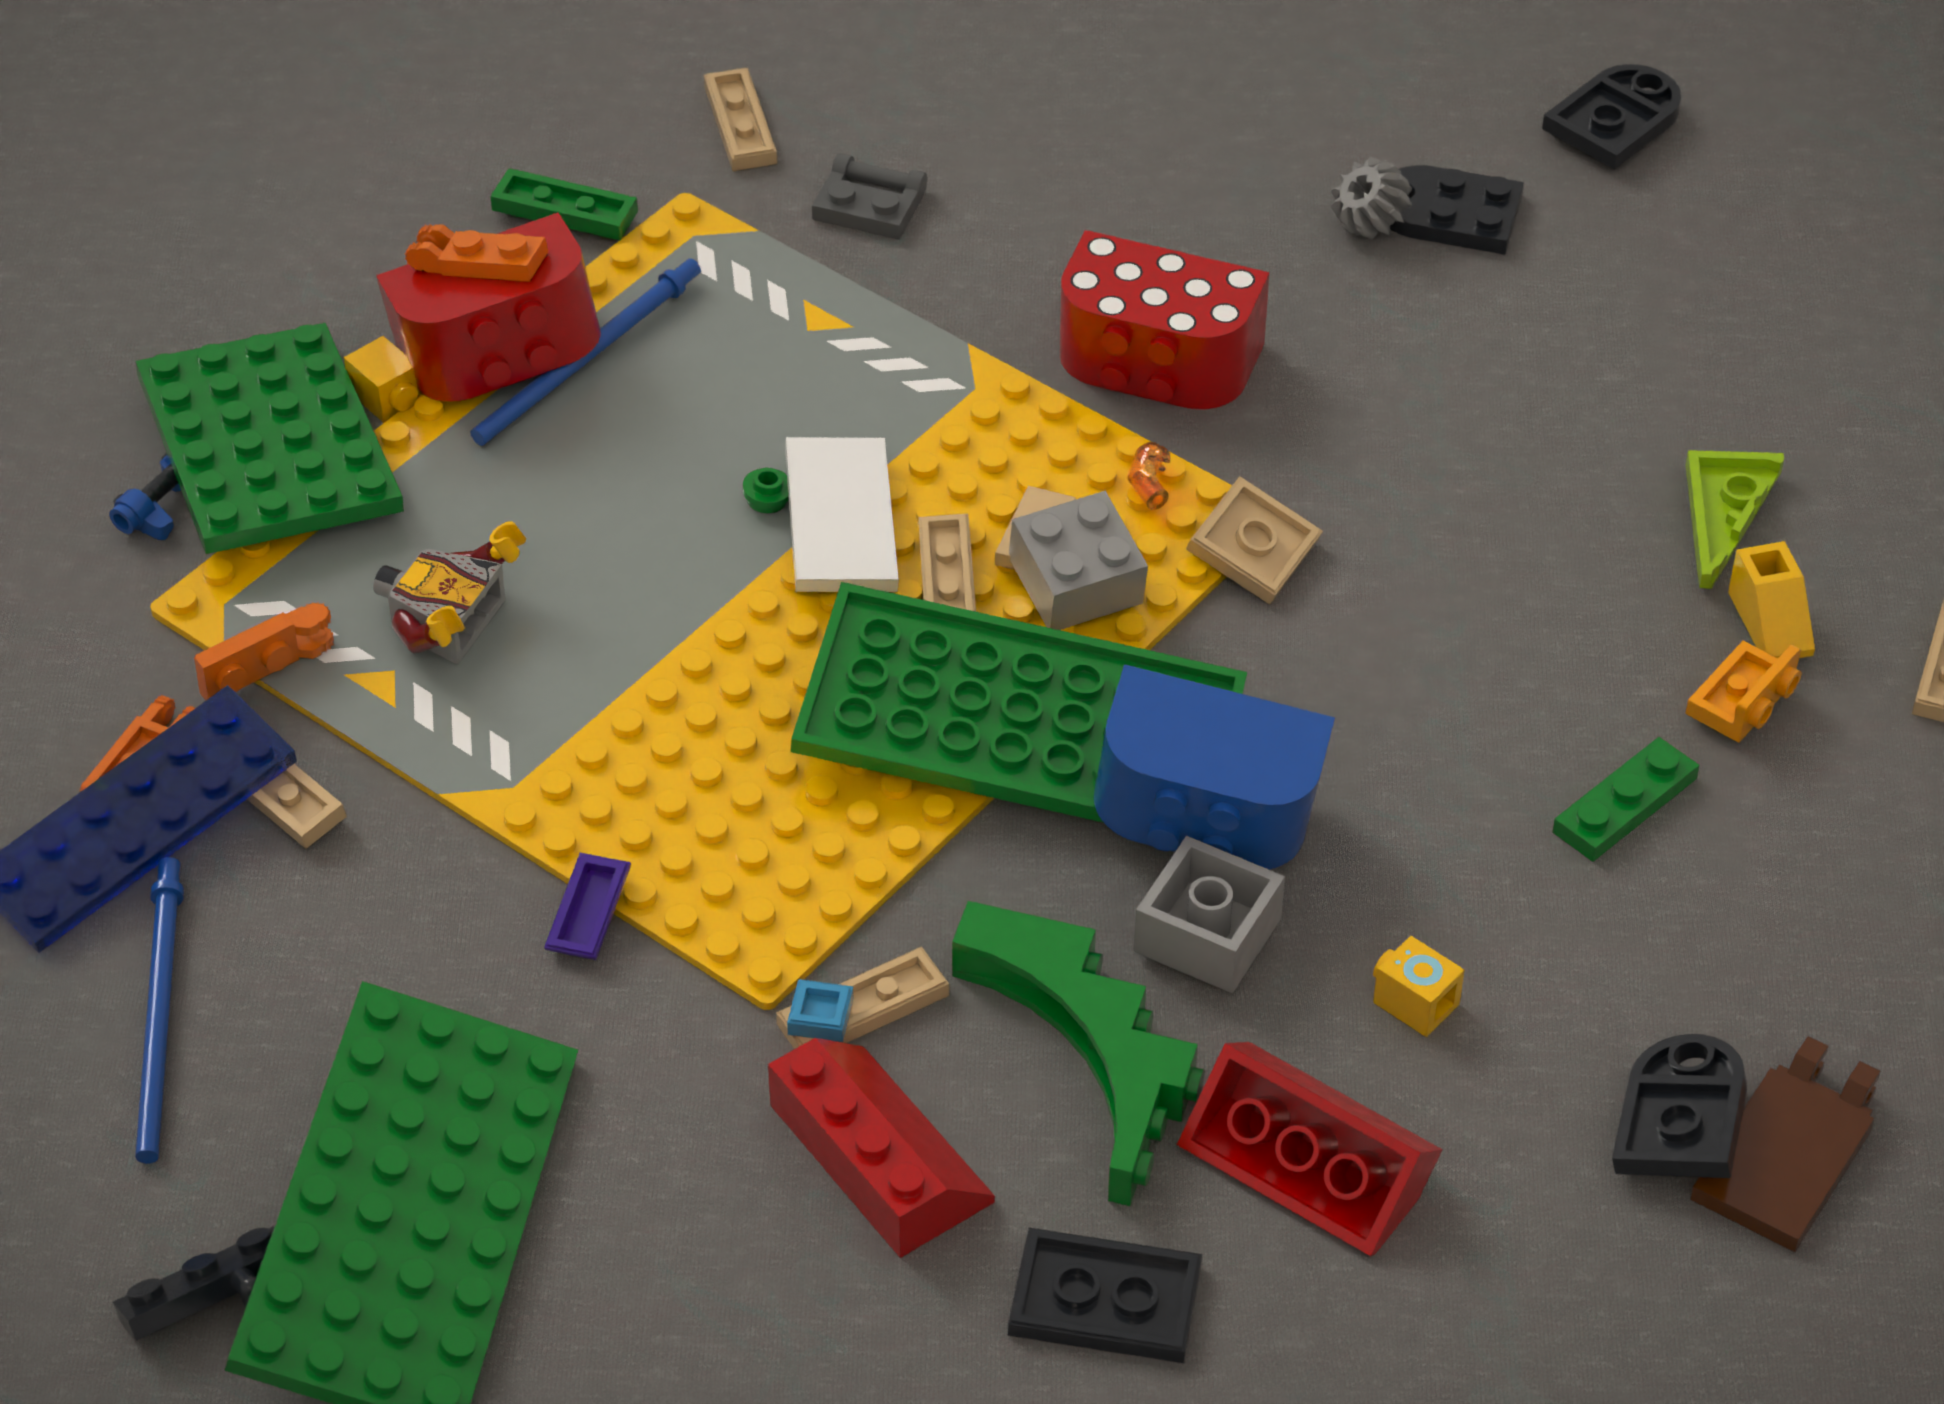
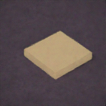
(1254, 540)

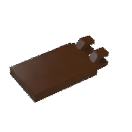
(1792, 1148)

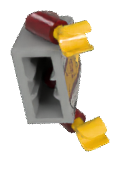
(449, 596)

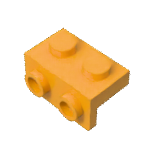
(1745, 690)

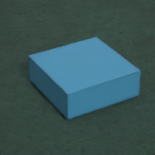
(820, 1010)

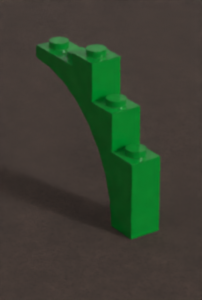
(1058, 977)

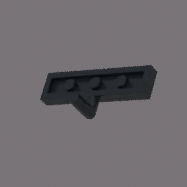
(196, 1286)

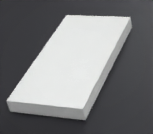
(840, 513)

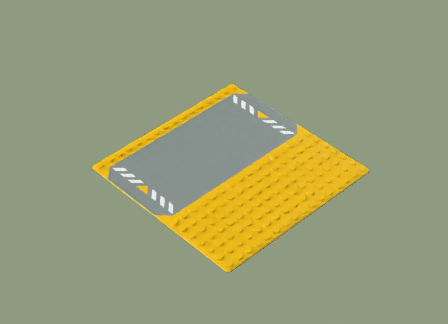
(653, 620)

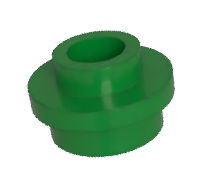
(766, 490)

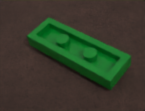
(579, 205)
(1625, 799)

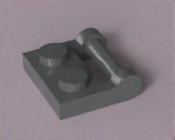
(869, 207)

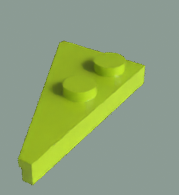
(1723, 500)

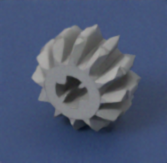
(1371, 198)

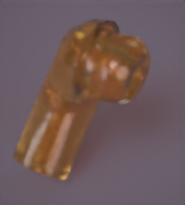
(1143, 473)

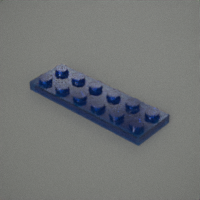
(137, 816)

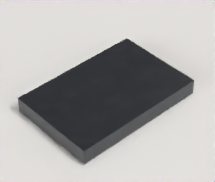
(1105, 1295)

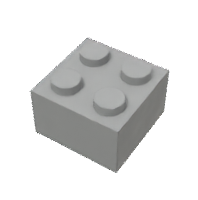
(1077, 561)
(1209, 914)

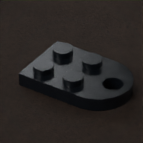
(1613, 115)
(1460, 208)
(1682, 1116)

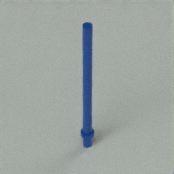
(670, 284)
(166, 895)

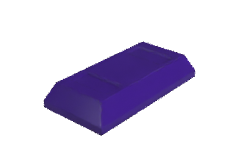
(587, 906)

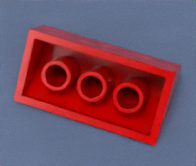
(874, 1143)
(1308, 1146)

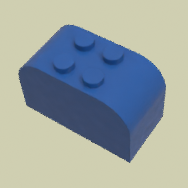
(1209, 768)

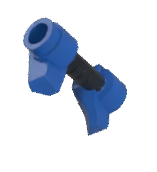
(140, 509)

